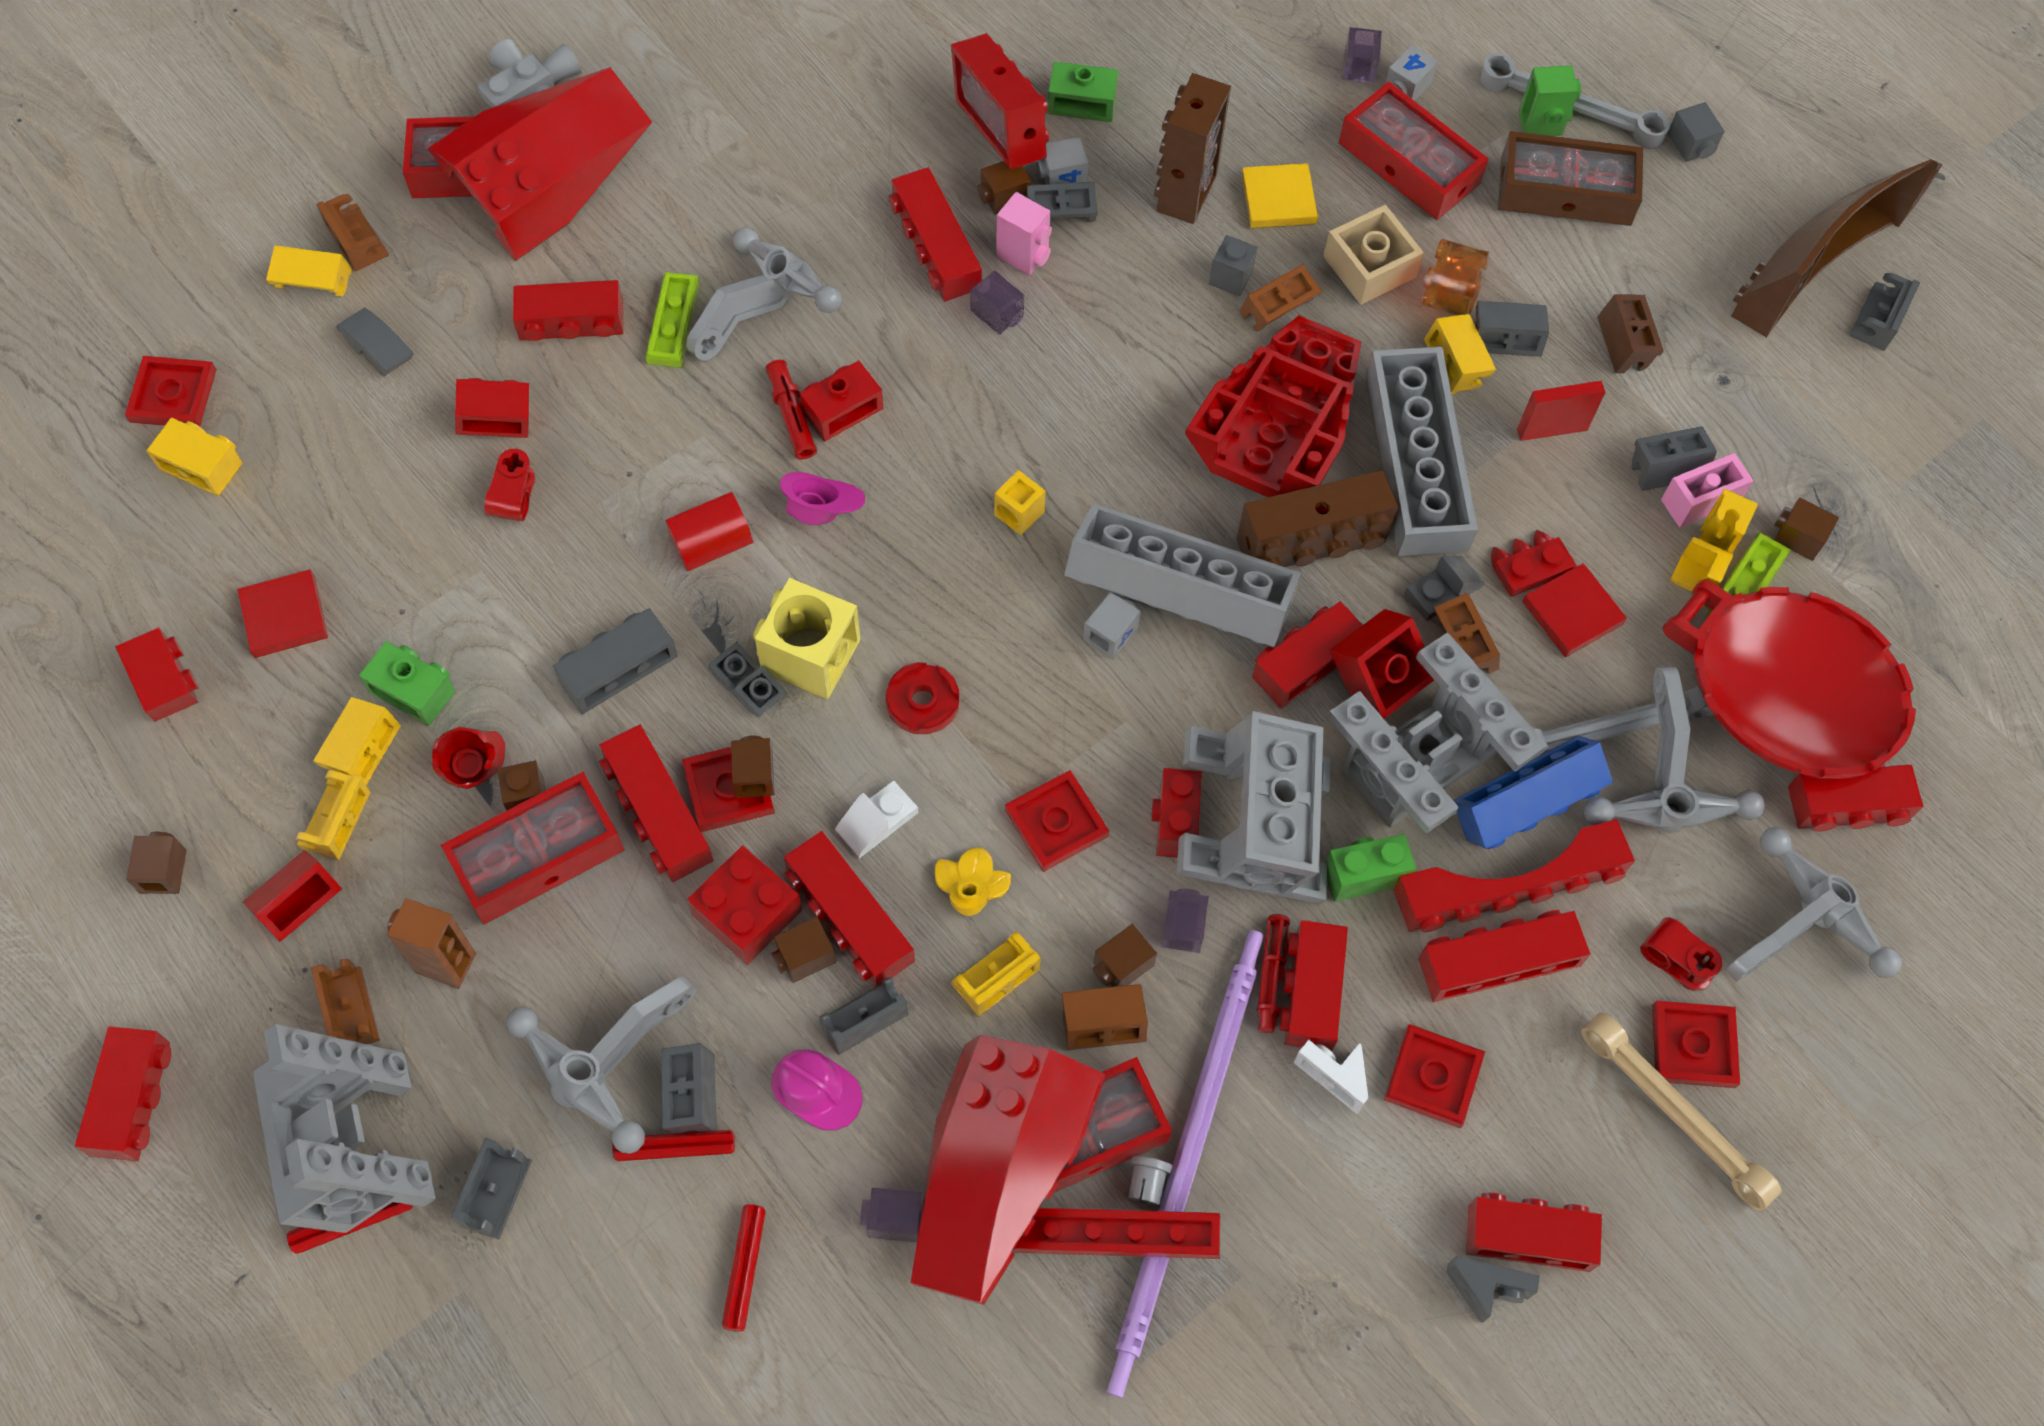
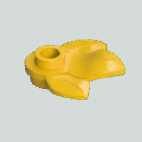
(971, 876)

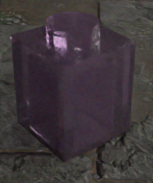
(1362, 55)
(997, 302)
(1185, 920)
(892, 1214)

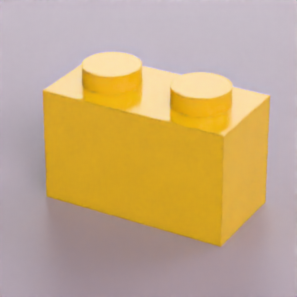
(195, 456)

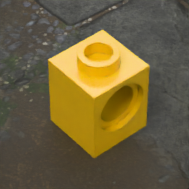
(1019, 502)

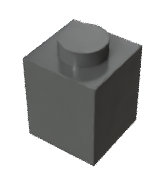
(1695, 132)
(1233, 265)

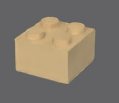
(1373, 254)

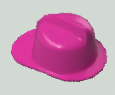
(819, 499)
(817, 1089)

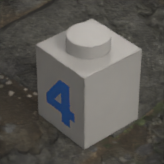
(1412, 72)
(1064, 162)
(1112, 624)

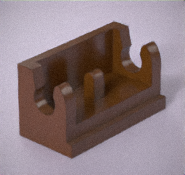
(1629, 332)

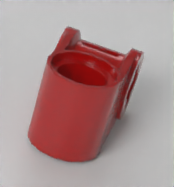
(510, 487)
(1679, 951)

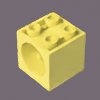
(814, 666)

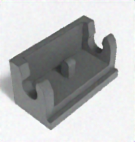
(1066, 199)
(1884, 311)
(1512, 327)
(1671, 455)
(864, 1016)
(688, 1089)
(491, 1189)

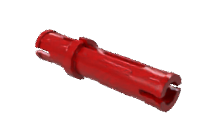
(787, 397)

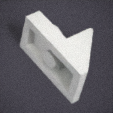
(875, 818)
(1344, 1081)

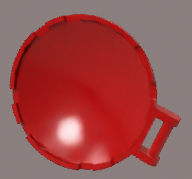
(1798, 679)

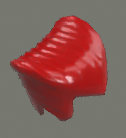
(467, 756)

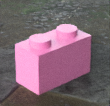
(1023, 234)
(1696, 491)

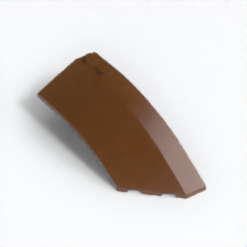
(1825, 239)

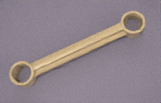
(1750, 1181)

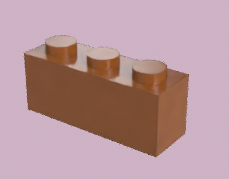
(431, 942)

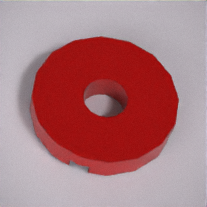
(927, 717)

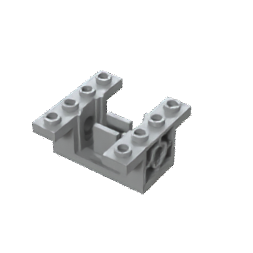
(1460, 728)
(1280, 807)
(311, 1147)

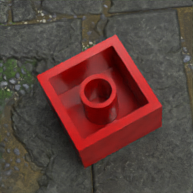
(1383, 661)
(744, 904)

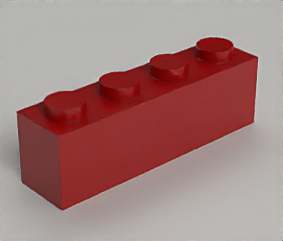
(936, 234)
(656, 804)
(848, 909)
(1503, 955)

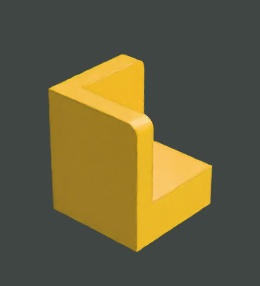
(1700, 562)

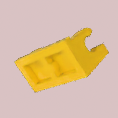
(308, 269)
(1463, 351)
(1728, 520)
(358, 739)
(335, 815)
(997, 974)

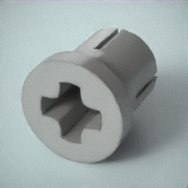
(1148, 1180)

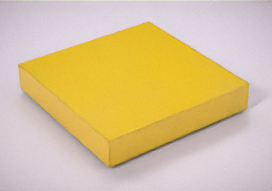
(1279, 195)

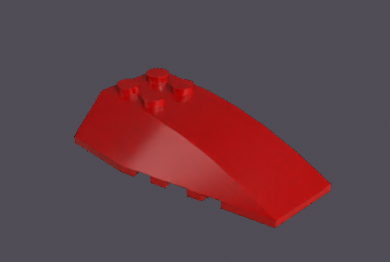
(543, 155)
(1281, 412)
(994, 1157)

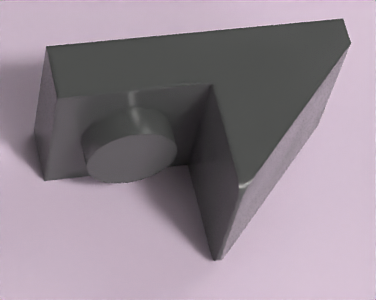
(1449, 580)
(1480, 1280)

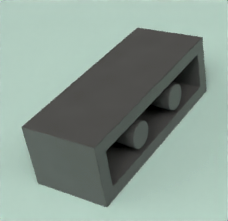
(615, 660)

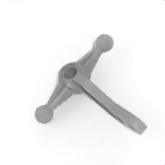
(752, 297)
(1694, 805)
(1826, 902)
(579, 1075)

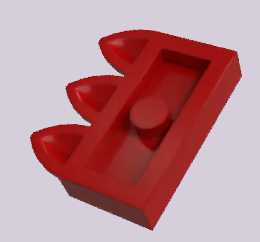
(1531, 565)

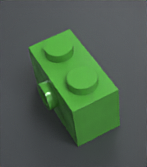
(1082, 91)
(1549, 100)
(407, 682)
(1368, 866)

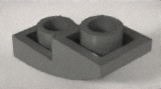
(376, 339)
(746, 680)

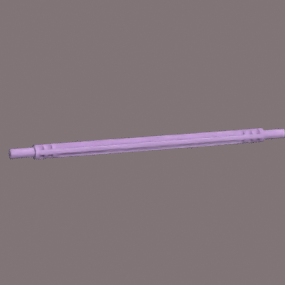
(1187, 1158)

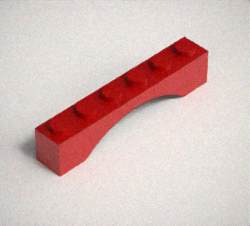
(1440, 896)

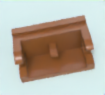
(352, 232)
(1280, 297)
(1466, 627)
(345, 1002)
(1104, 1017)

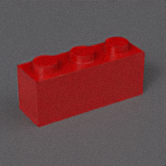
(568, 310)
(1303, 654)
(1859, 801)
(1314, 984)
(123, 1094)
(1534, 1232)

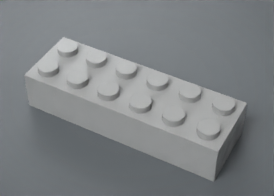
(1421, 451)
(1182, 574)

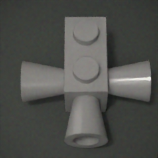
(524, 75)

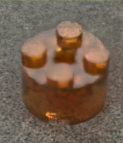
(1455, 279)

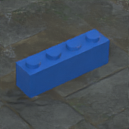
(1533, 792)

